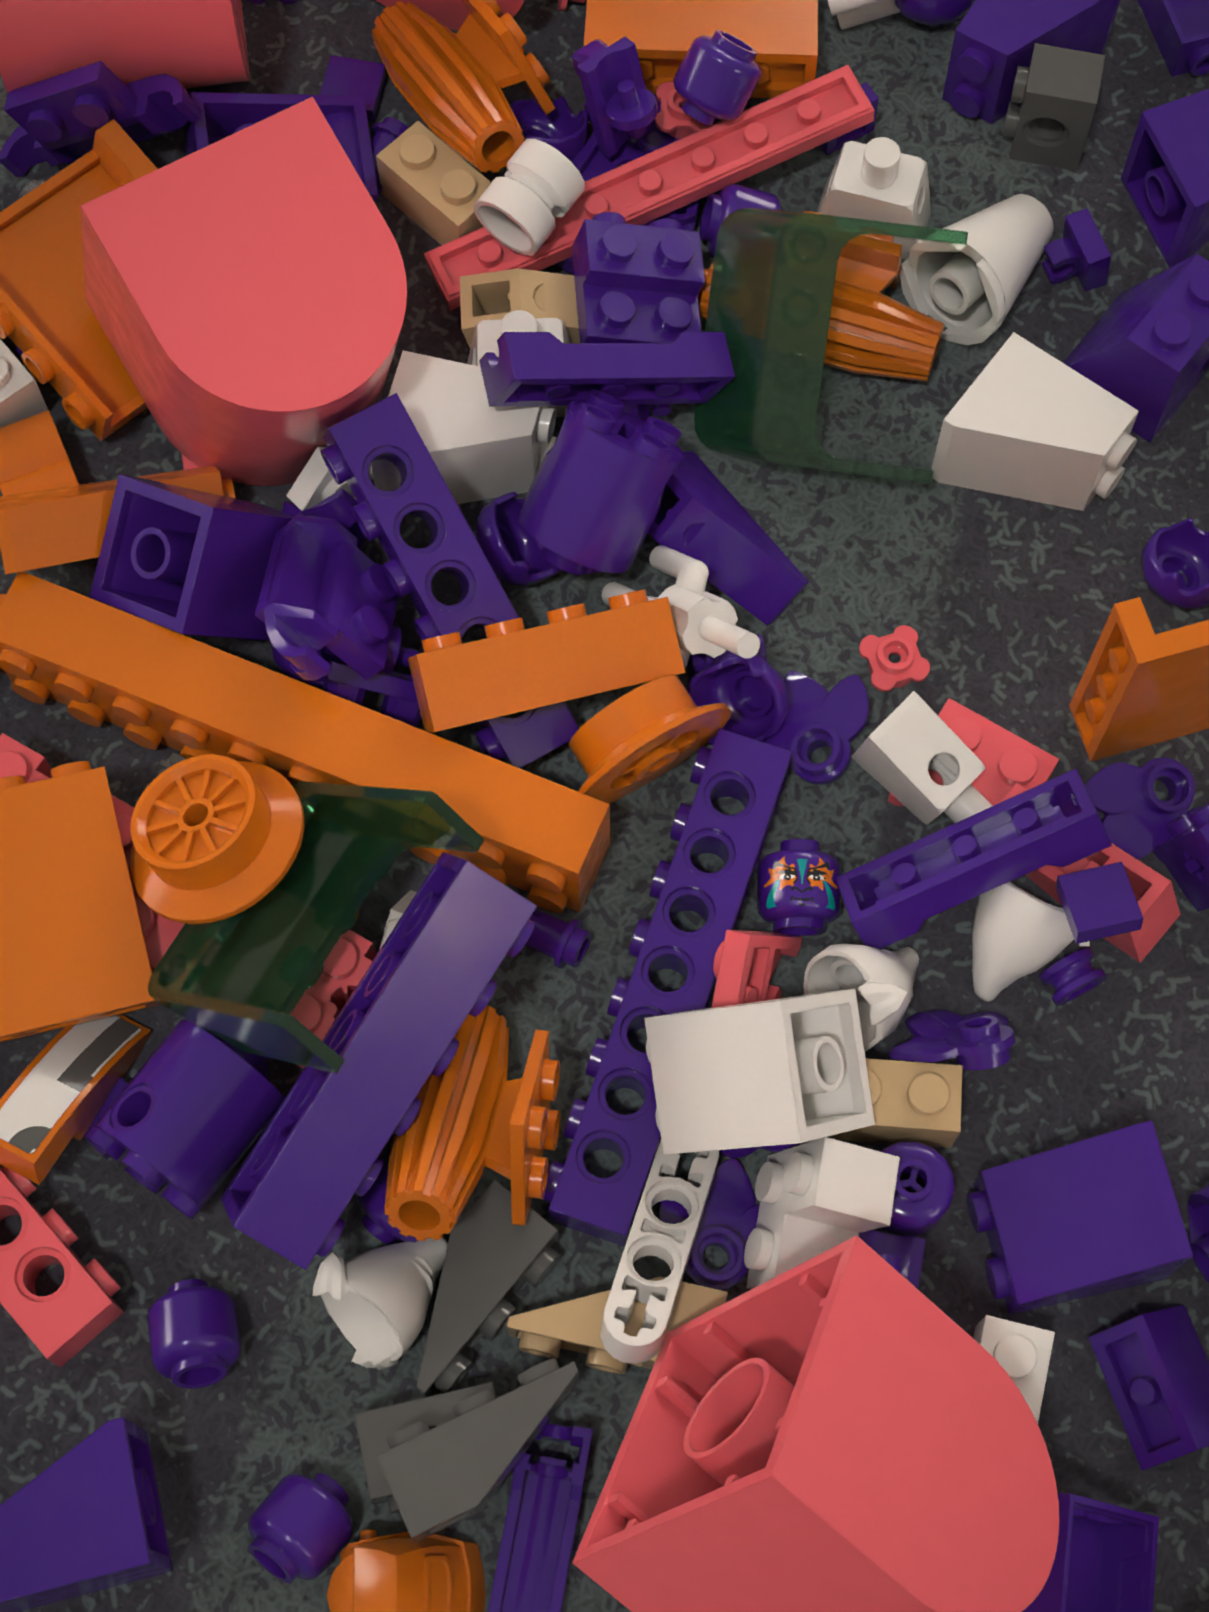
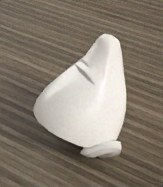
(1014, 938)
(880, 979)
(381, 1297)

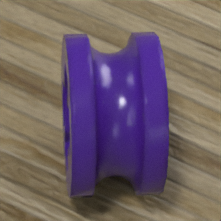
(1072, 976)

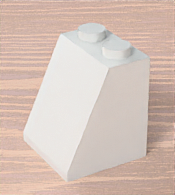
(1035, 432)
(474, 446)
(759, 1073)

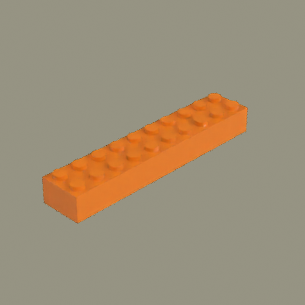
(220, 704)

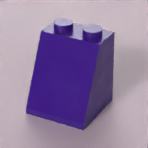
(1003, 34)
(1170, 175)
(1151, 344)
(186, 558)
(1080, 1220)
(84, 1522)

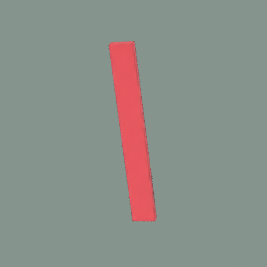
(675, 175)

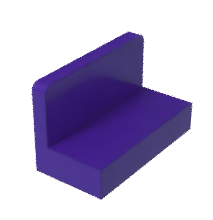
(1157, 1383)

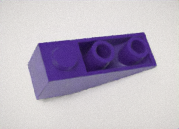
(711, 526)

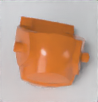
(408, 1575)

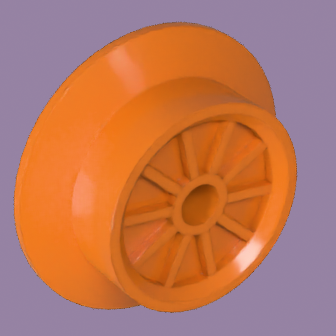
(643, 737)
(213, 837)

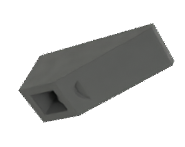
(480, 1276)
(461, 1464)

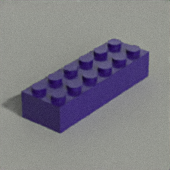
(392, 1038)

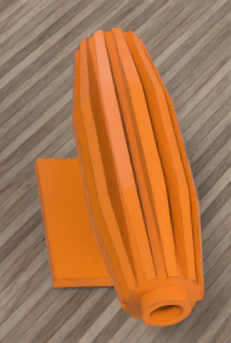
(460, 76)
(865, 327)
(471, 1122)

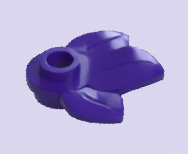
(821, 720)
(1132, 811)
(976, 1040)
(725, 1223)

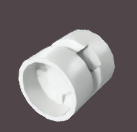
(534, 191)

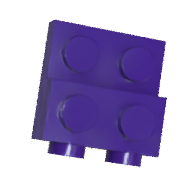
(636, 280)

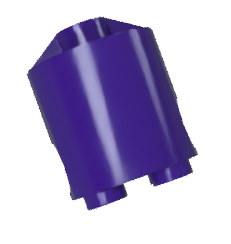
(600, 486)
(188, 1116)

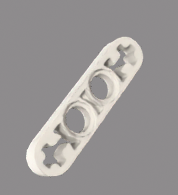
(659, 1239)

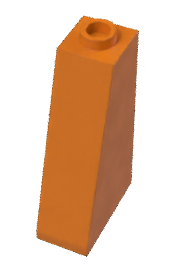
(71, 521)

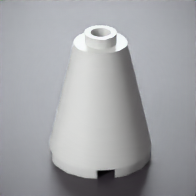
(978, 282)

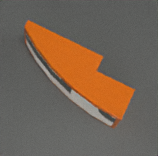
(64, 1092)

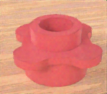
(671, 117)
(891, 675)

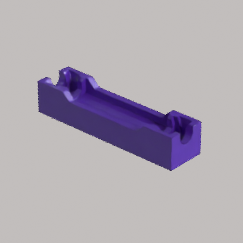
(546, 372)
(972, 859)
(541, 1526)

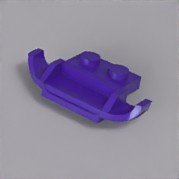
(65, 111)
(326, 593)

